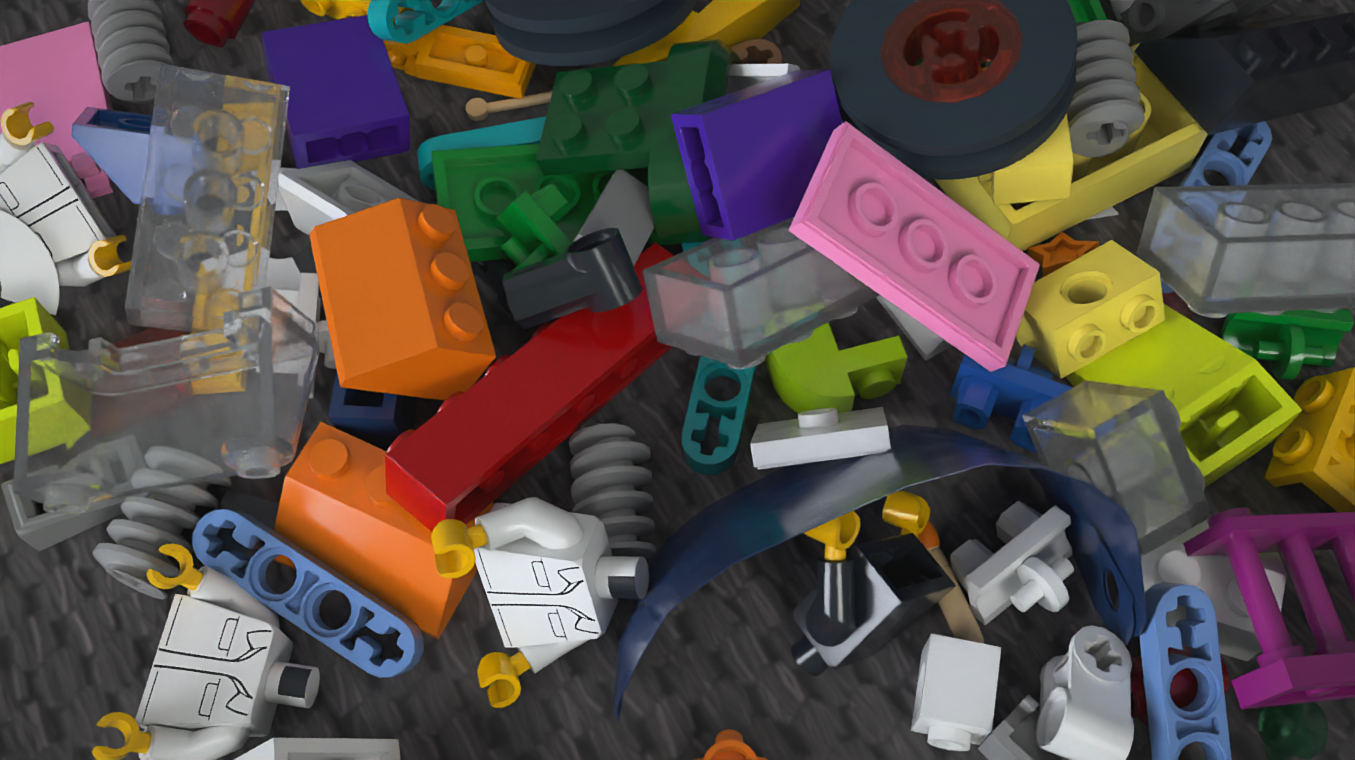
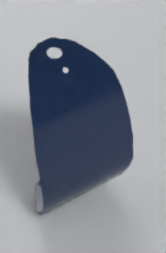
(820, 491)

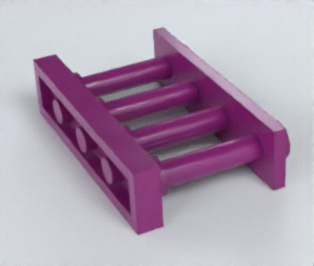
(1284, 670)

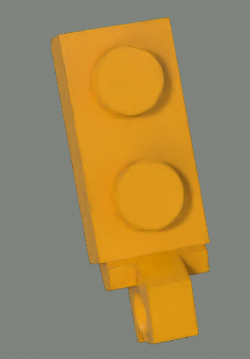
(462, 60)

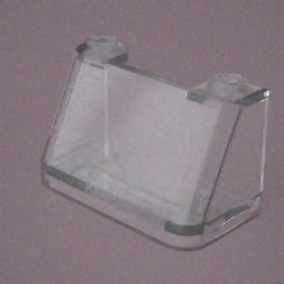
(163, 409)

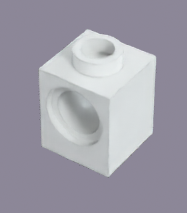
(956, 692)

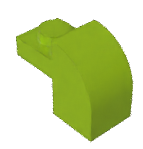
(820, 376)

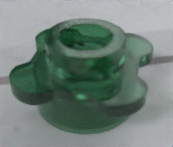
(1293, 730)

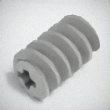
(129, 47)
(1105, 92)
(607, 484)
(153, 522)

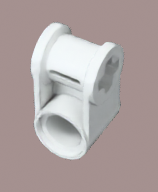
(1087, 699)

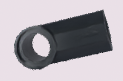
(589, 274)

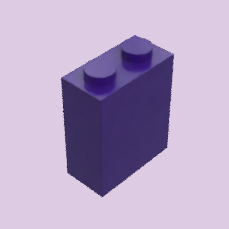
(340, 92)
(756, 150)

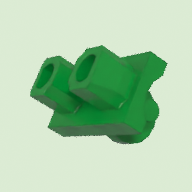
(532, 226)
(1288, 338)

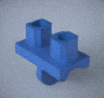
(1005, 392)

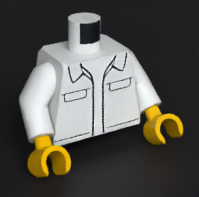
(54, 203)
(545, 582)
(212, 674)

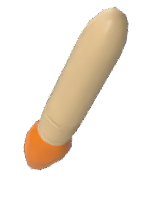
(953, 603)

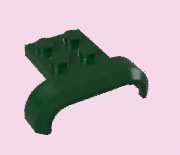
(625, 122)

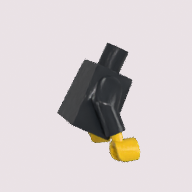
(869, 591)

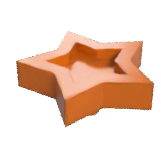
(1059, 252)

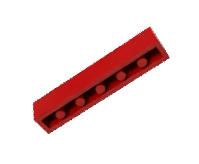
(522, 408)

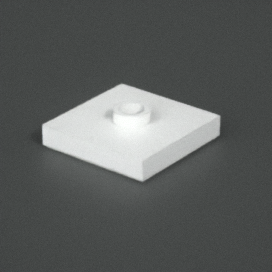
(820, 437)

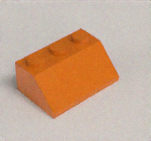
(401, 300)
(341, 515)

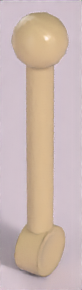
(478, 109)

